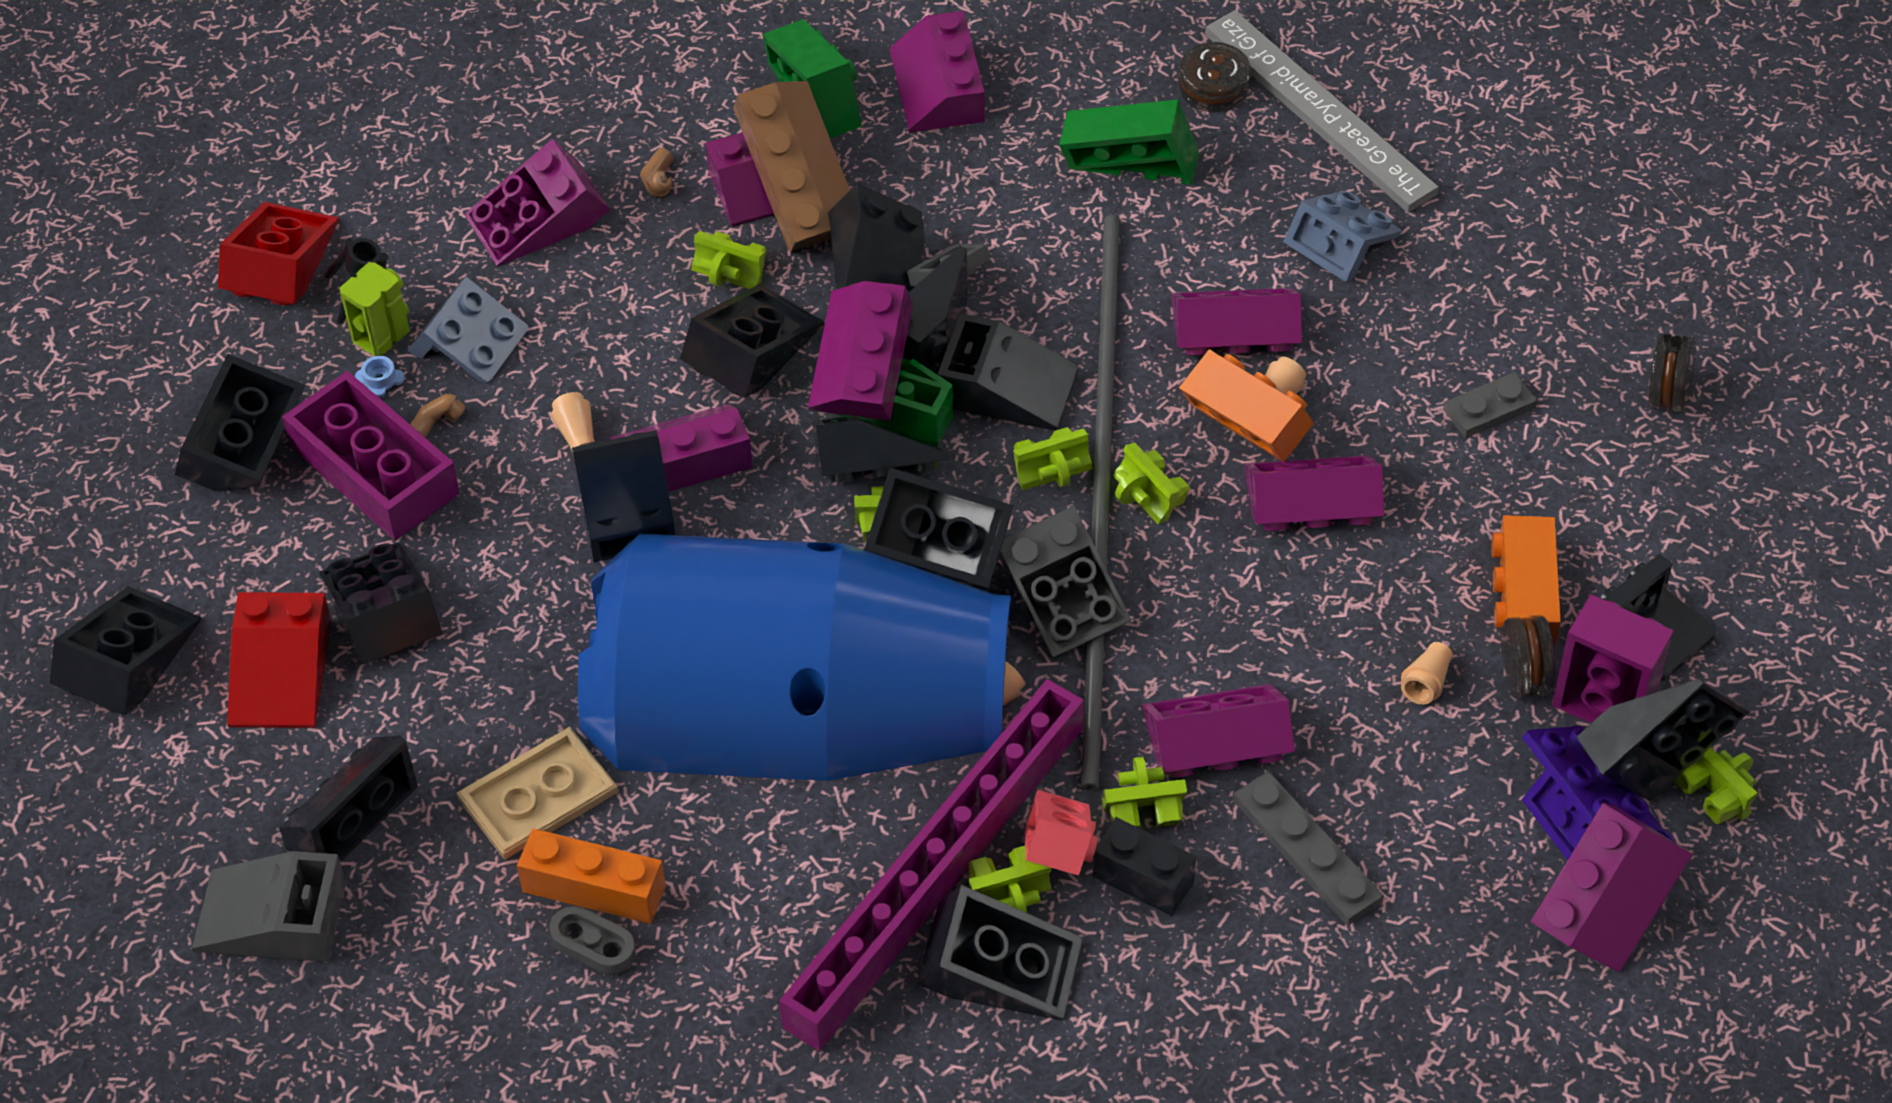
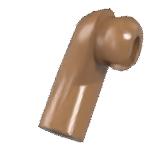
(654, 175)
(432, 411)

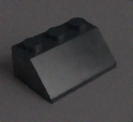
(237, 426)
(352, 800)

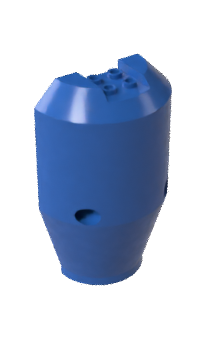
(786, 660)

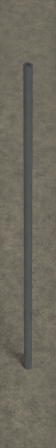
(1101, 493)

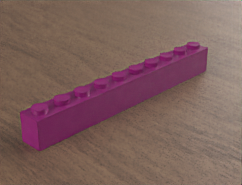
(931, 866)

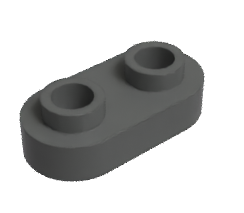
(596, 939)

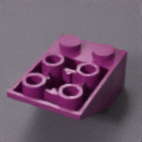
(537, 205)

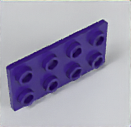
(1574, 789)

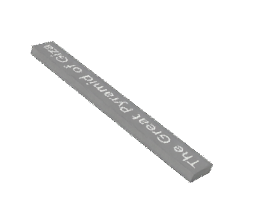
(1325, 113)

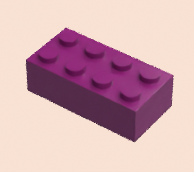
(371, 455)

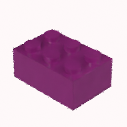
(1609, 659)

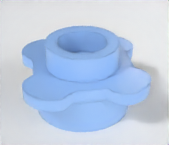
(382, 367)

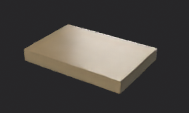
(537, 792)

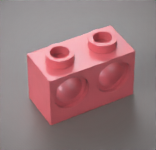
(1059, 833)

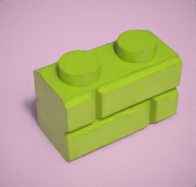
(375, 308)

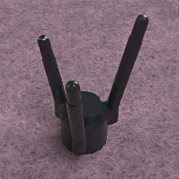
(356, 256)

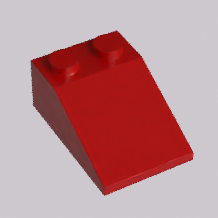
(274, 253)
(277, 659)

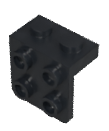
(1648, 597)

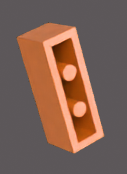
(1247, 404)
(1526, 570)
(591, 876)

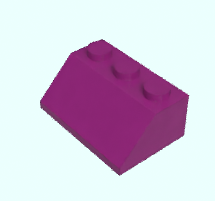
(938, 74)
(737, 180)
(1237, 319)
(862, 350)
(702, 446)
(1315, 491)
(1219, 729)
(1611, 887)

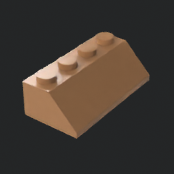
(792, 159)

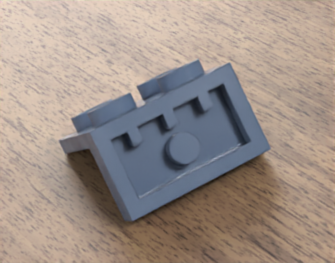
(1338, 232)
(471, 331)

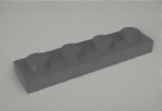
(1308, 848)

